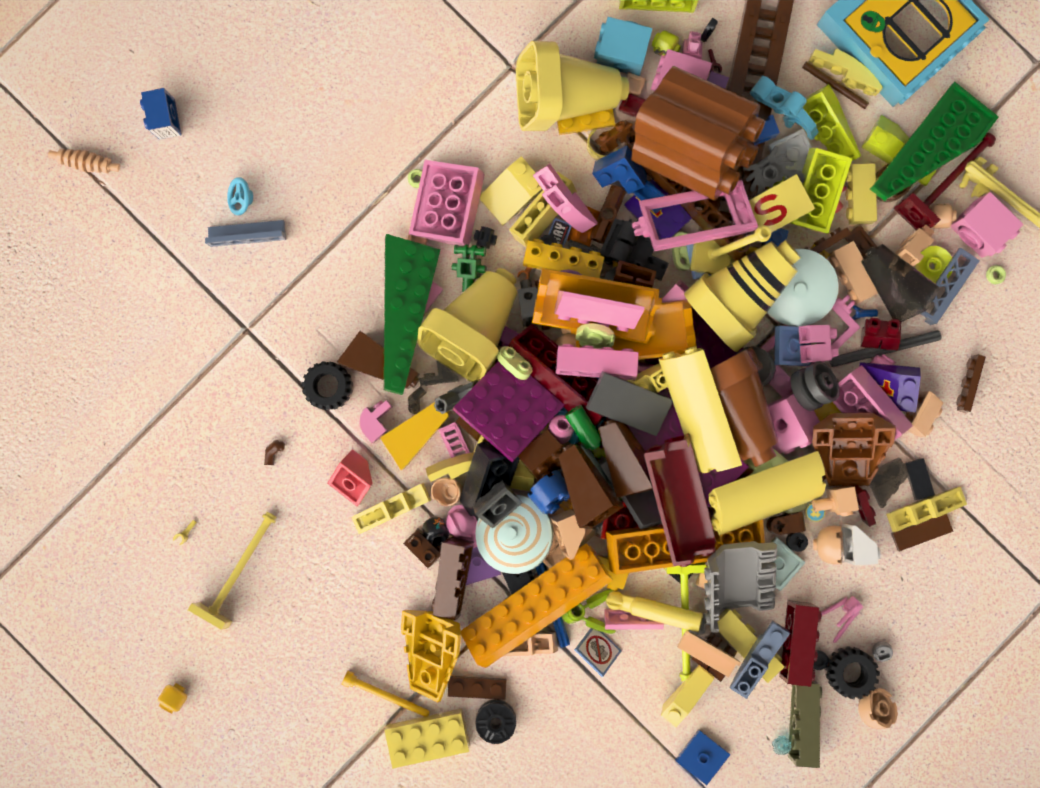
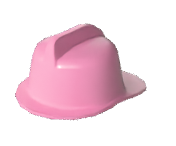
(461, 524)

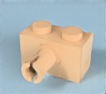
(839, 500)

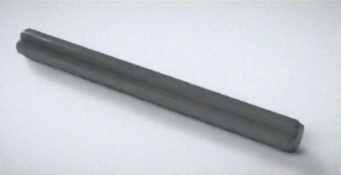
(872, 352)

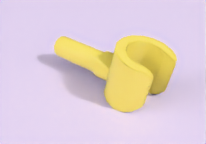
(184, 534)

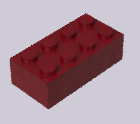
(800, 645)

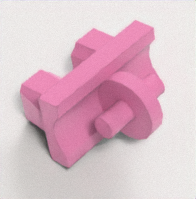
(693, 45)

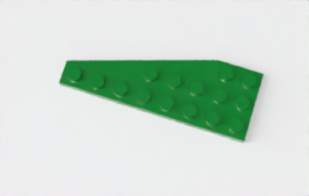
(947, 132)

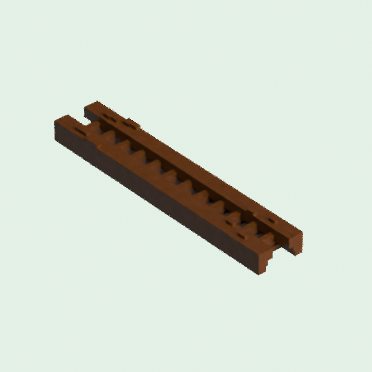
(742, 67)

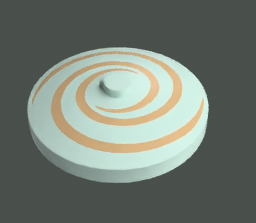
(518, 540)

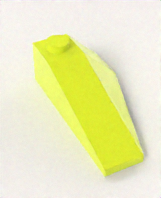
(831, 123)
(886, 141)

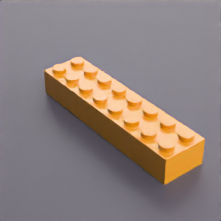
(648, 549)
(535, 606)

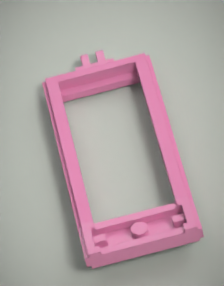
(738, 206)
(781, 380)

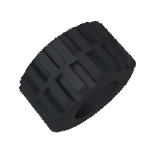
(315, 374)
(863, 683)

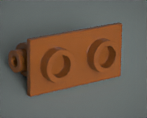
(607, 139)

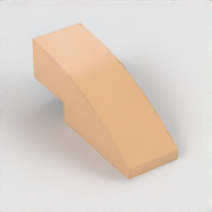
(537, 644)

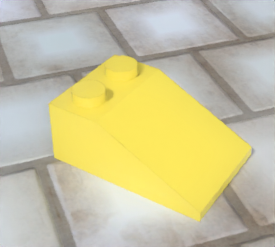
(511, 191)

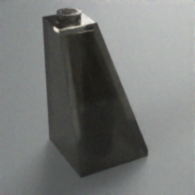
(898, 283)

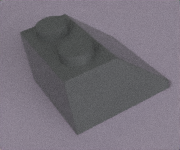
(496, 504)

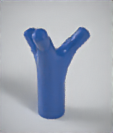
(864, 312)

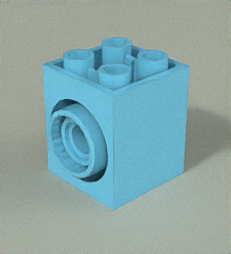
(622, 45)

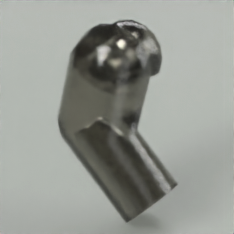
(414, 400)

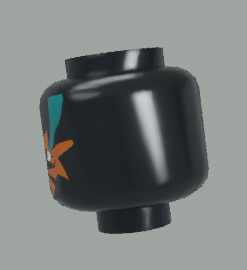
(435, 530)

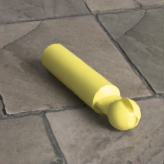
(655, 611)

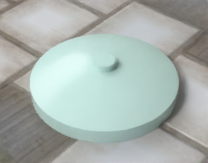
(809, 293)

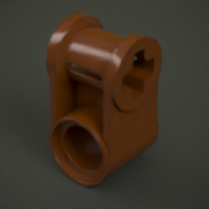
(788, 524)

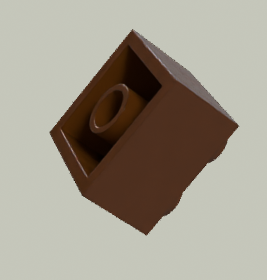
(542, 455)

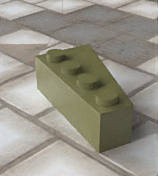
(805, 725)

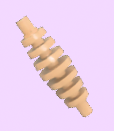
(84, 160)

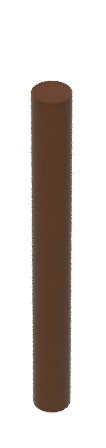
(835, 85)

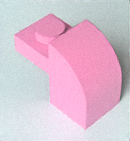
(370, 422)

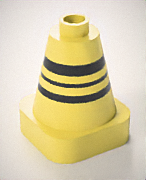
(743, 292)

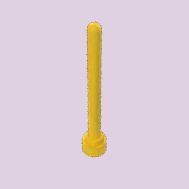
(351, 680)

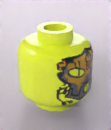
(665, 41)

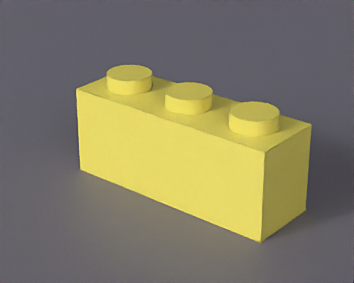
(861, 200)

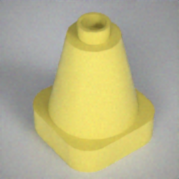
(562, 86)
(470, 326)

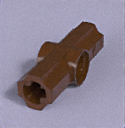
(612, 203)

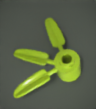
(579, 613)

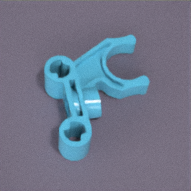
(791, 105)

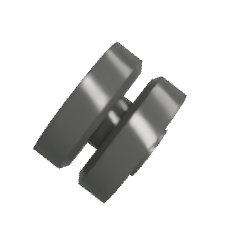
(815, 386)

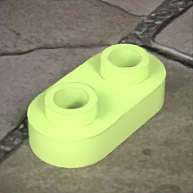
(680, 252)
(514, 363)

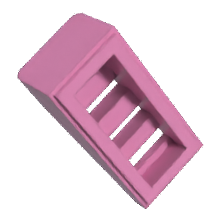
(458, 433)

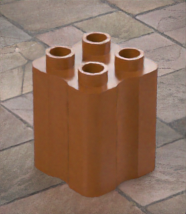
(696, 133)

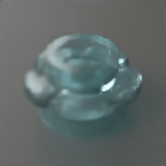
(786, 745)

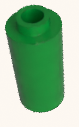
(583, 427)

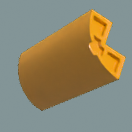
(553, 281)
(672, 332)

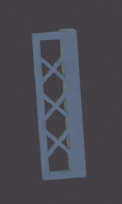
(246, 233)
(952, 288)

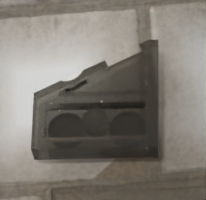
(888, 480)

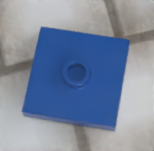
(702, 757)

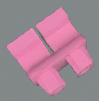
(822, 336)

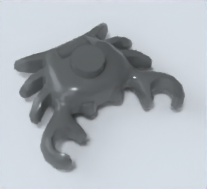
(770, 171)

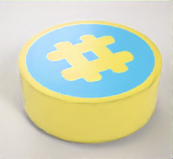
(814, 516)

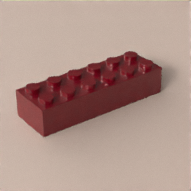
(542, 356)

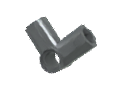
(447, 401)

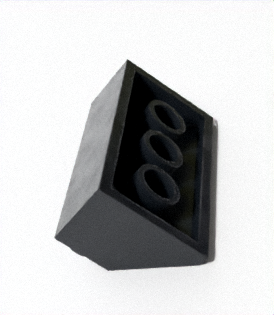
(486, 470)

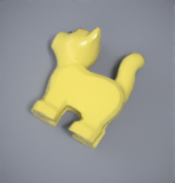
(980, 189)

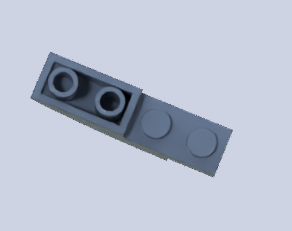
(758, 658)

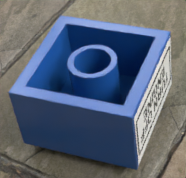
(160, 113)

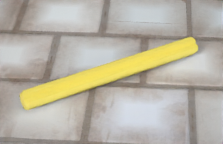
(1003, 192)

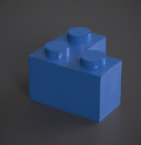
(620, 167)

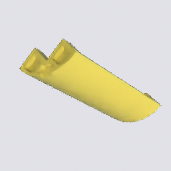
(700, 409)
(767, 493)

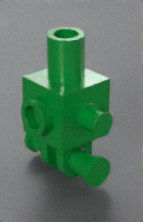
(468, 267)

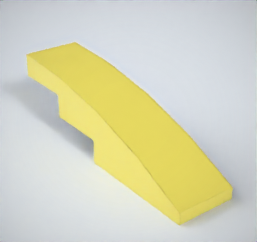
(453, 466)
(391, 508)
(926, 509)

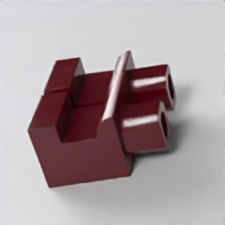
(878, 330)

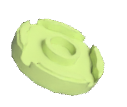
(595, 335)

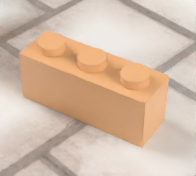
(852, 272)

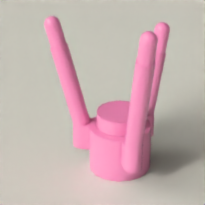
(851, 608)

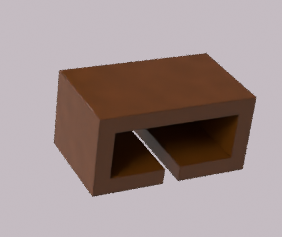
(634, 274)

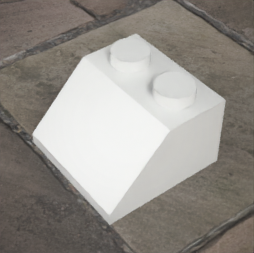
(858, 547)

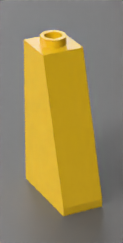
(413, 434)

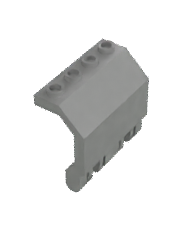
(739, 578)

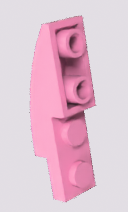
(565, 203)

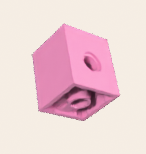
(688, 63)
(987, 225)
(791, 424)

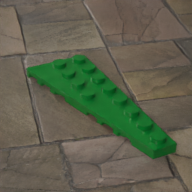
(406, 291)

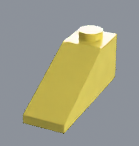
(686, 696)

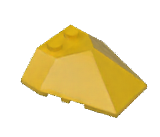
(431, 651)

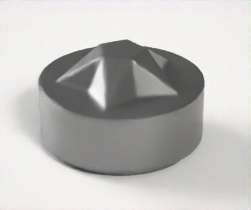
(882, 651)

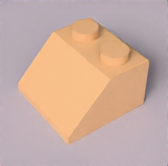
(927, 410)
(567, 532)

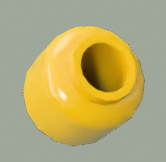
(172, 698)

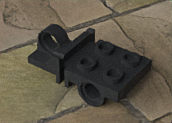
(637, 250)

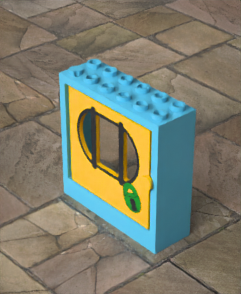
(870, 25)

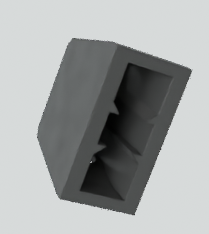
(527, 297)

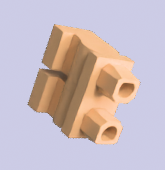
(915, 244)

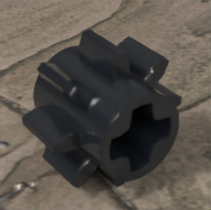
(485, 237)

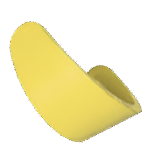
(596, 156)

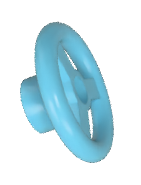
(242, 195)

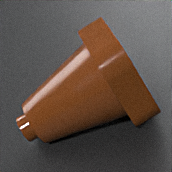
(746, 406)

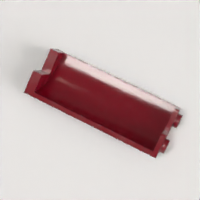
(681, 500)

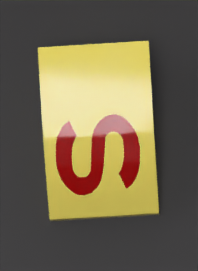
(781, 204)

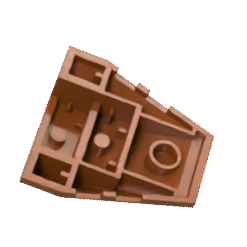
(852, 446)

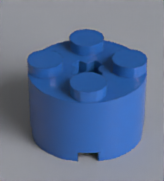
(549, 493)

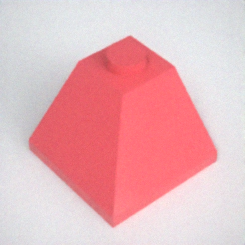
(352, 478)

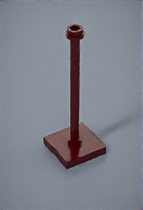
(917, 211)

